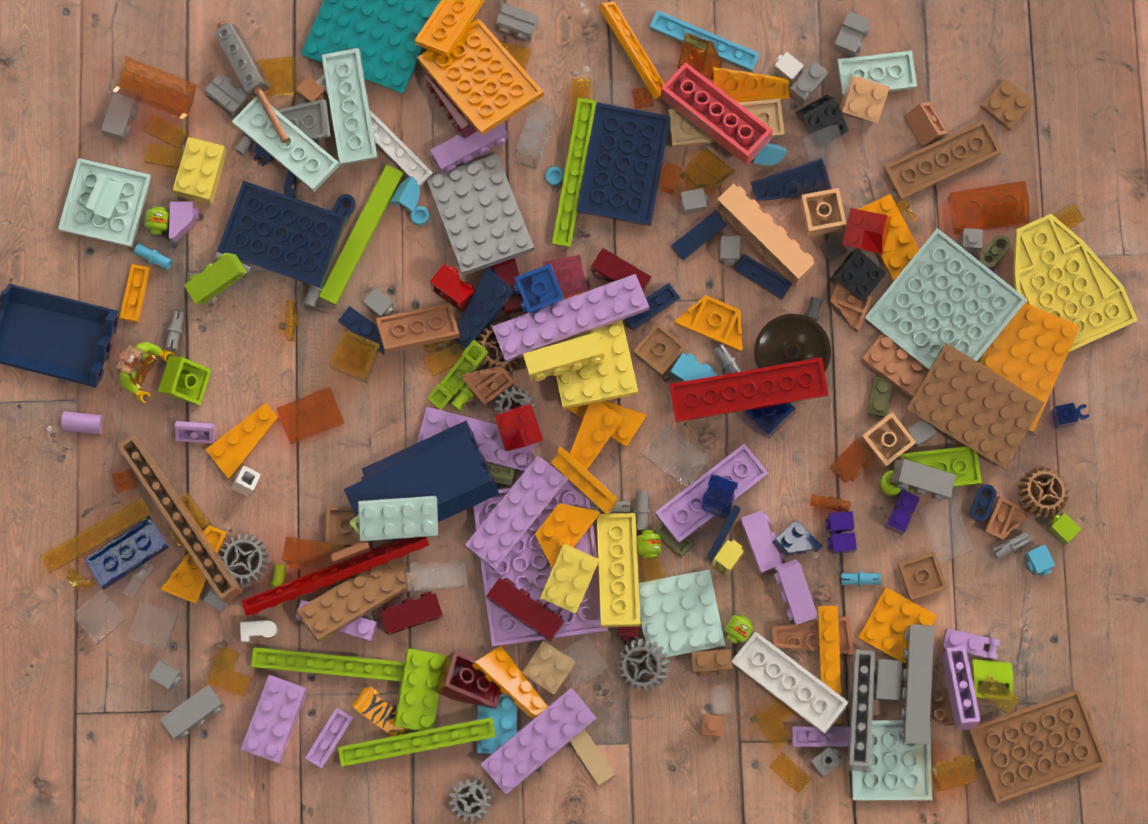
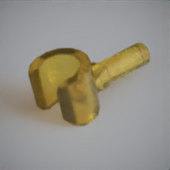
(904, 205)

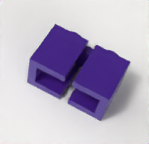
(900, 518)
(841, 523)

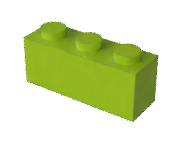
(215, 278)

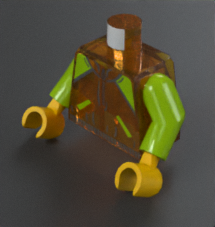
(136, 364)

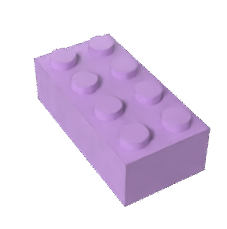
(274, 719)

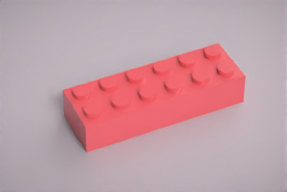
(716, 113)

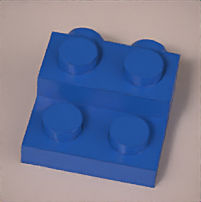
(538, 289)

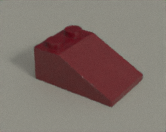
(465, 683)

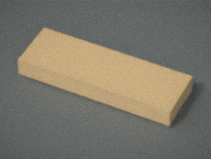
(591, 757)

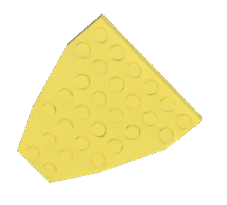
(1068, 280)

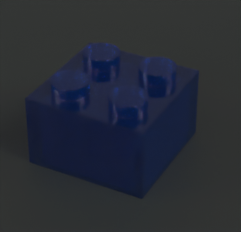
(770, 418)

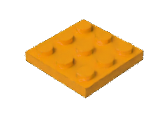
(888, 622)

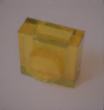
(653, 570)

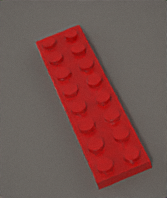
(748, 390)

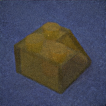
(355, 356)

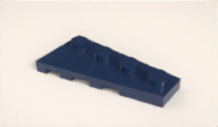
(793, 182)
(483, 307)

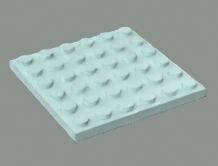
(943, 300)

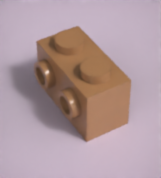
(711, 661)

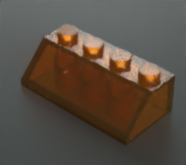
(155, 87)
(989, 207)

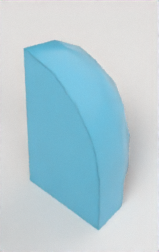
(770, 155)
(407, 194)

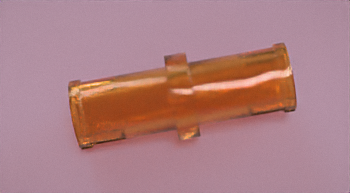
(830, 503)

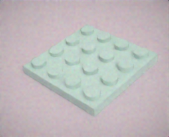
(124, 222)
(681, 613)
(895, 768)

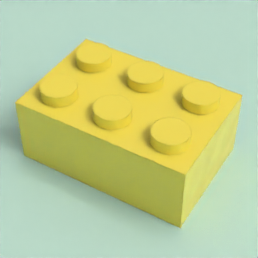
(200, 171)
(569, 578)

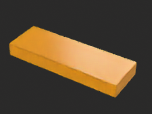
(134, 293)

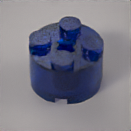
(720, 496)

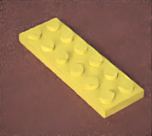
(618, 570)

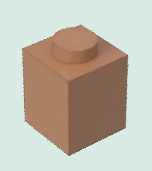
(311, 90)
(712, 725)

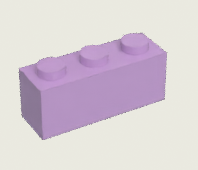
(760, 541)
(795, 592)

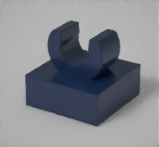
(260, 152)

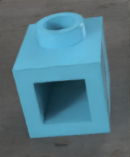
(1039, 561)

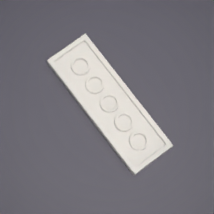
(790, 682)

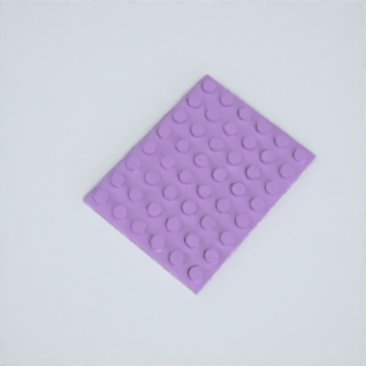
(530, 569)

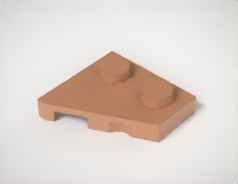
(850, 306)
(488, 382)
(1005, 518)

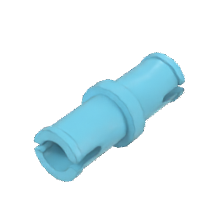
(153, 256)
(861, 578)

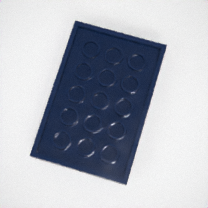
(623, 164)
(282, 234)

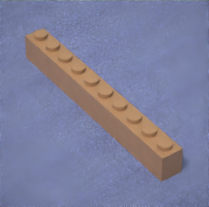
(180, 519)

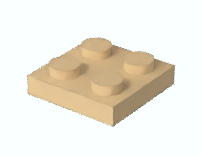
(549, 667)

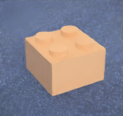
(864, 98)
(823, 212)
(887, 439)

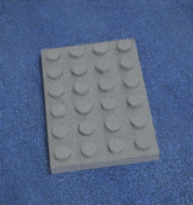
(480, 214)

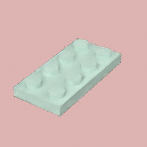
(887, 69)
(398, 518)

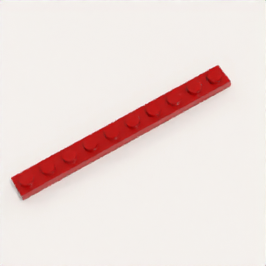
(332, 574)

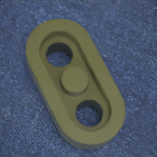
(994, 252)

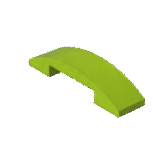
(451, 384)

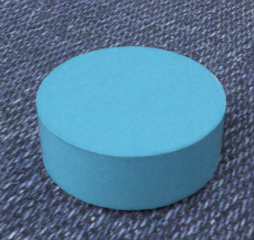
(554, 176)
(420, 216)

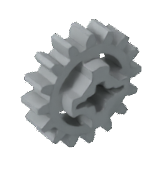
(509, 396)
(472, 791)

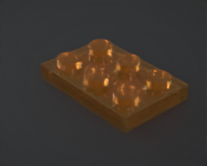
(310, 415)

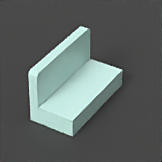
(104, 197)

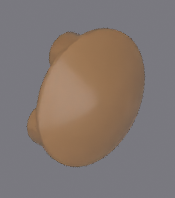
(941, 707)

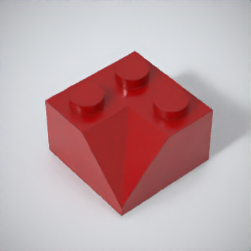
(866, 231)
(450, 287)
(518, 427)

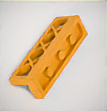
(585, 480)

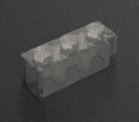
(435, 576)

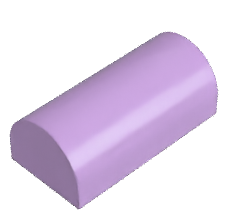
(82, 422)
(195, 432)

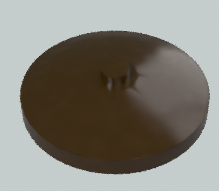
(791, 340)

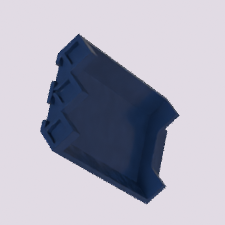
(55, 335)
(439, 466)

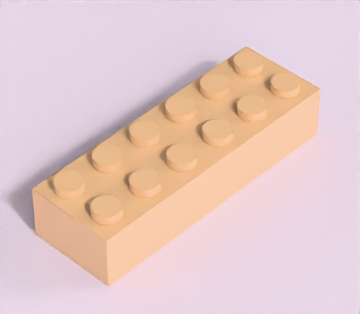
(765, 235)

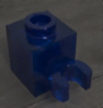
(1067, 415)

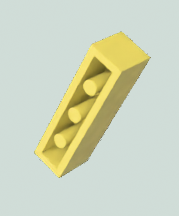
(563, 357)

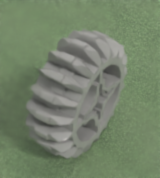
(236, 564)
(637, 660)

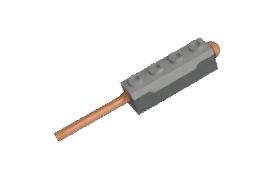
(247, 69)

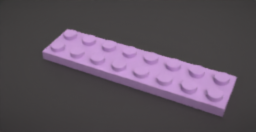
(571, 317)

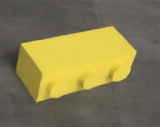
(727, 557)

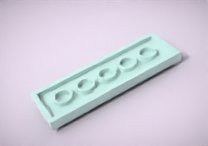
(349, 106)
(298, 155)

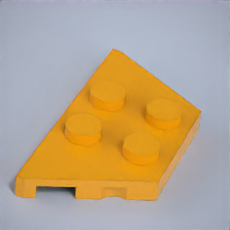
(714, 321)
(564, 525)

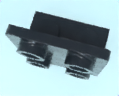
(822, 114)
(858, 274)

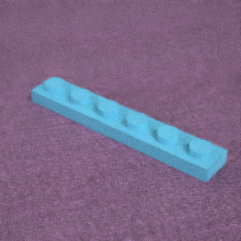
(726, 49)

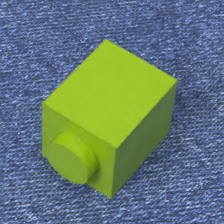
(1064, 528)

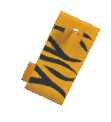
(377, 711)

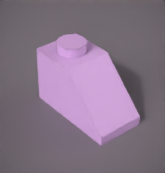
(181, 219)

